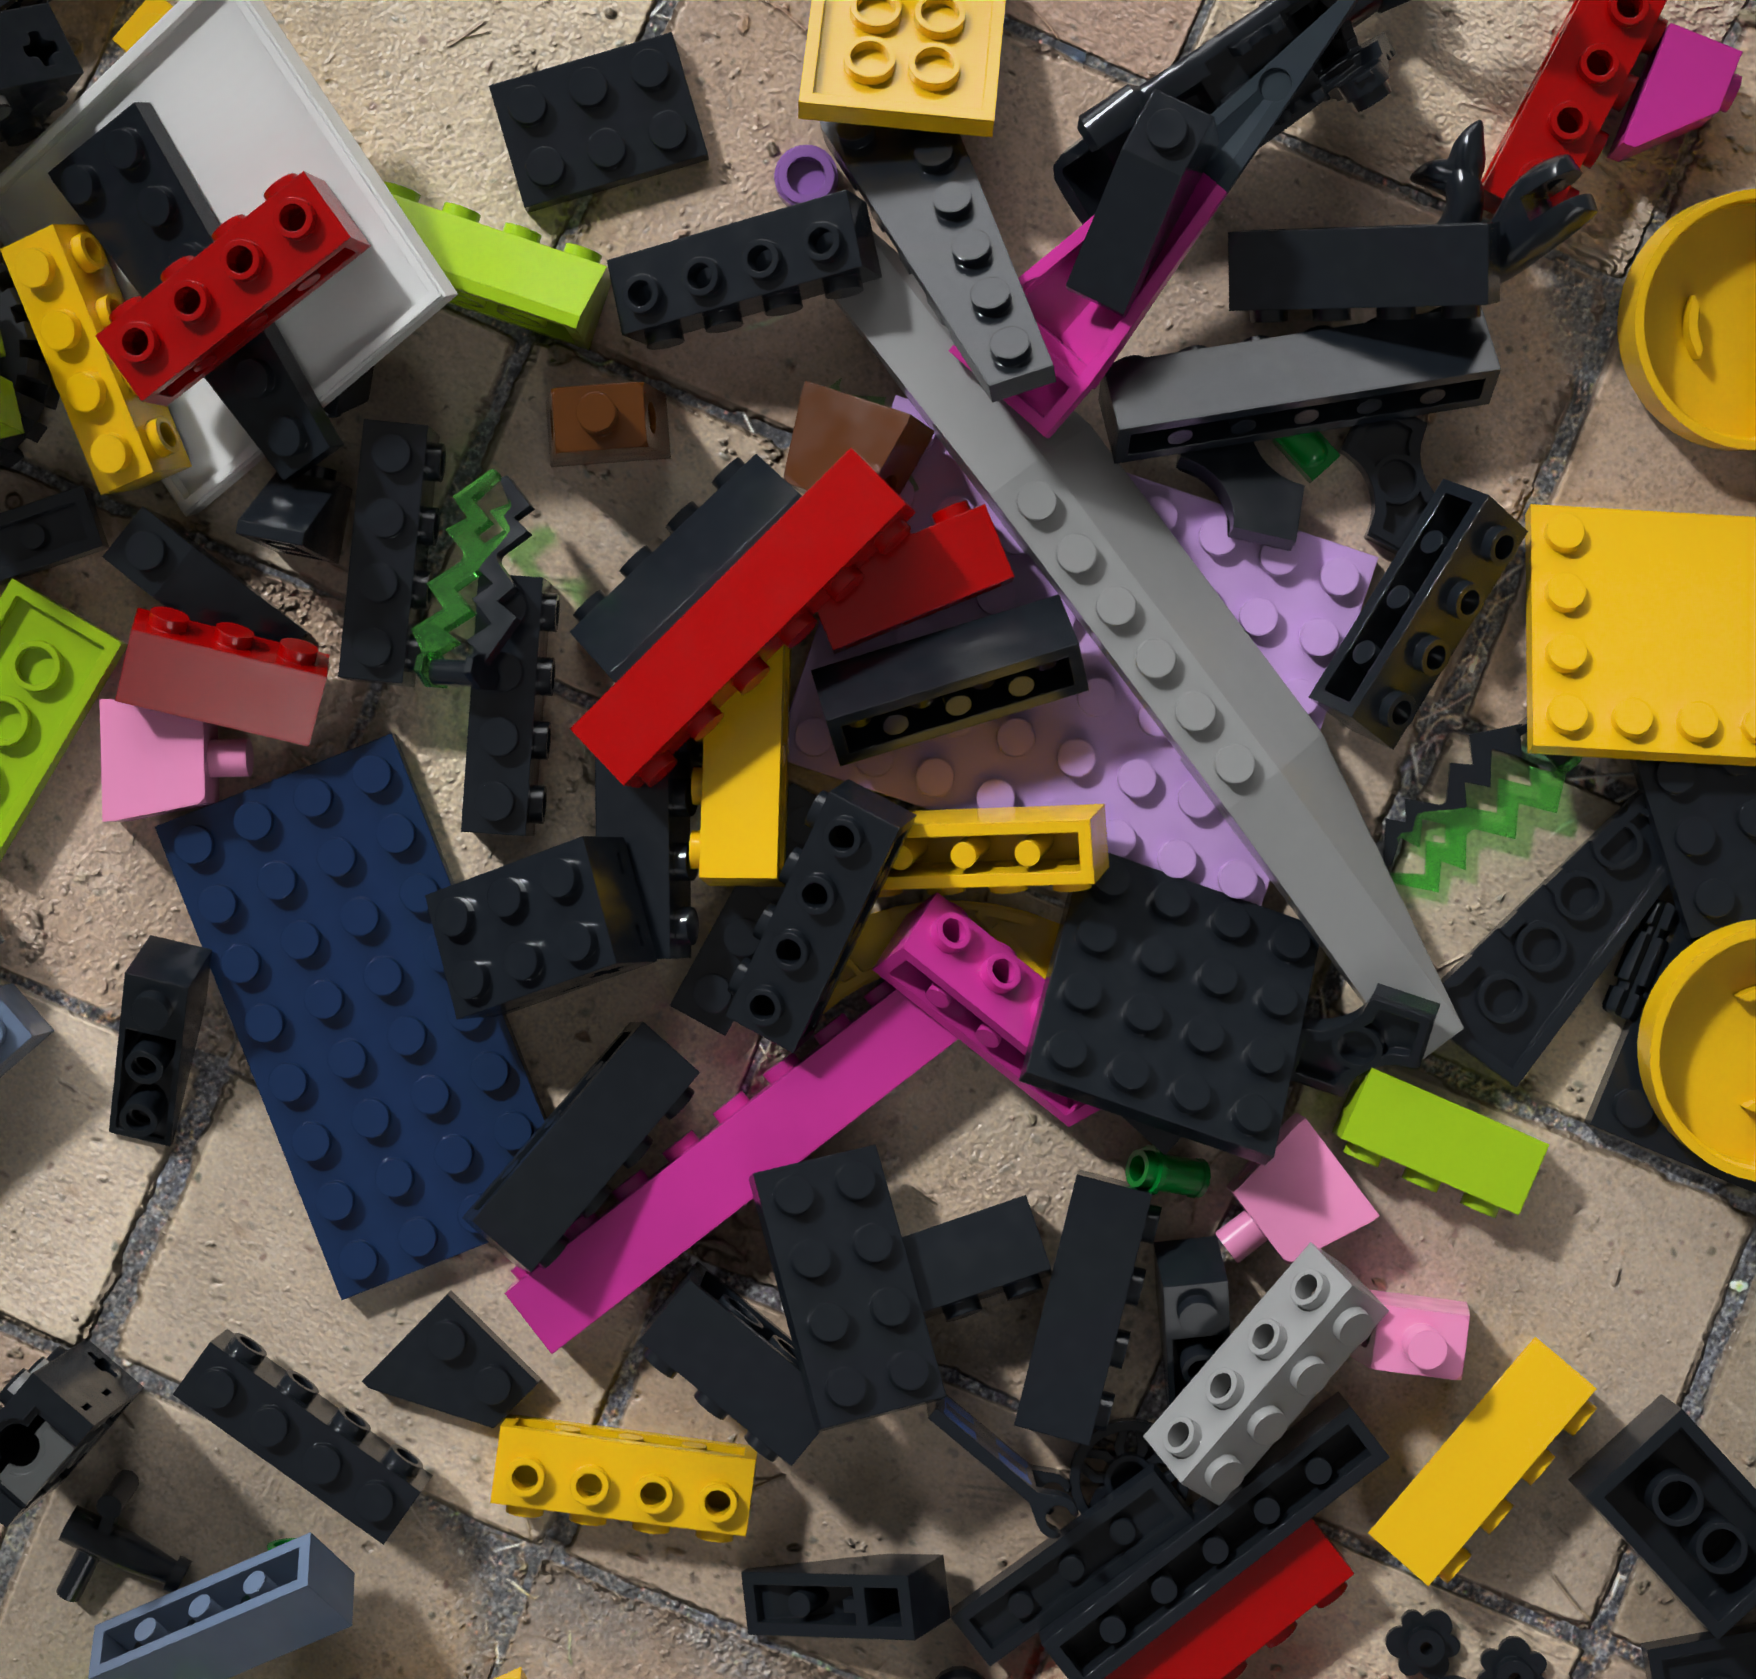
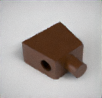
(835, 421)
(607, 424)

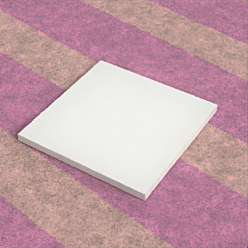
(240, 121)

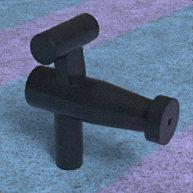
(106, 1541)

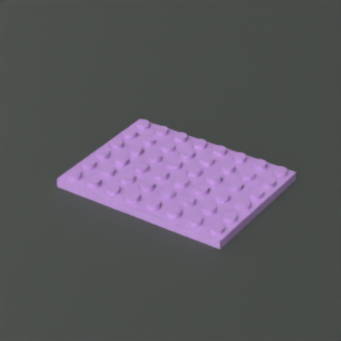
(1103, 740)

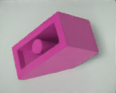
(1677, 91)

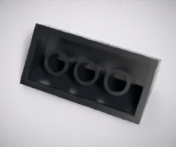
(684, 567)

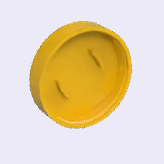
(1693, 323)
(1702, 1048)

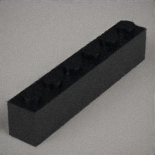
(1296, 384)
(1282, 1492)

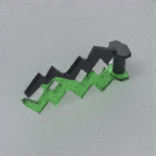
(478, 559)
(1459, 819)

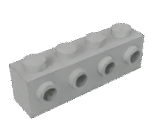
(1266, 1381)

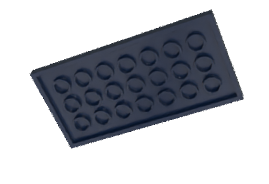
(347, 1008)

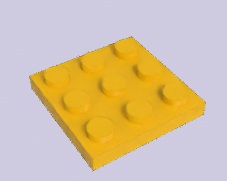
(904, 64)

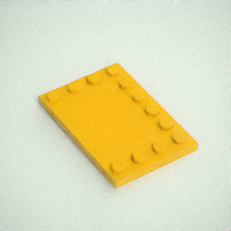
(1641, 635)

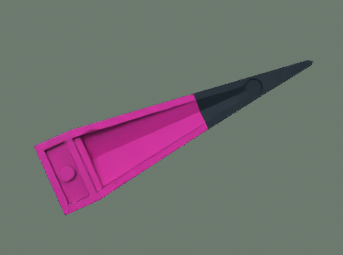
(1088, 337)

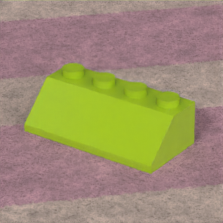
(511, 272)

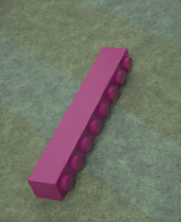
(711, 1174)

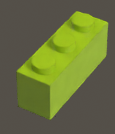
(1439, 1142)

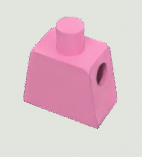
(162, 762)
(1294, 1198)
(1418, 1337)

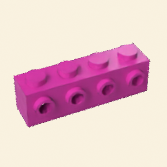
(972, 990)

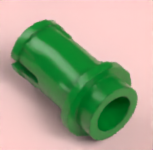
(1168, 1173)

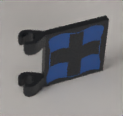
(1005, 1462)

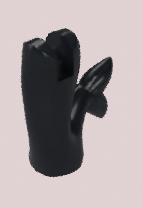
(1526, 216)

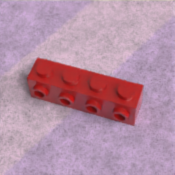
(1575, 90)
(231, 288)

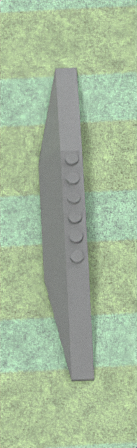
(1169, 644)

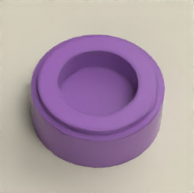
(805, 174)

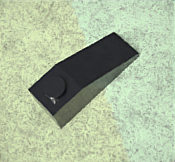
(1143, 200)
(300, 515)
(193, 580)
(848, 1597)

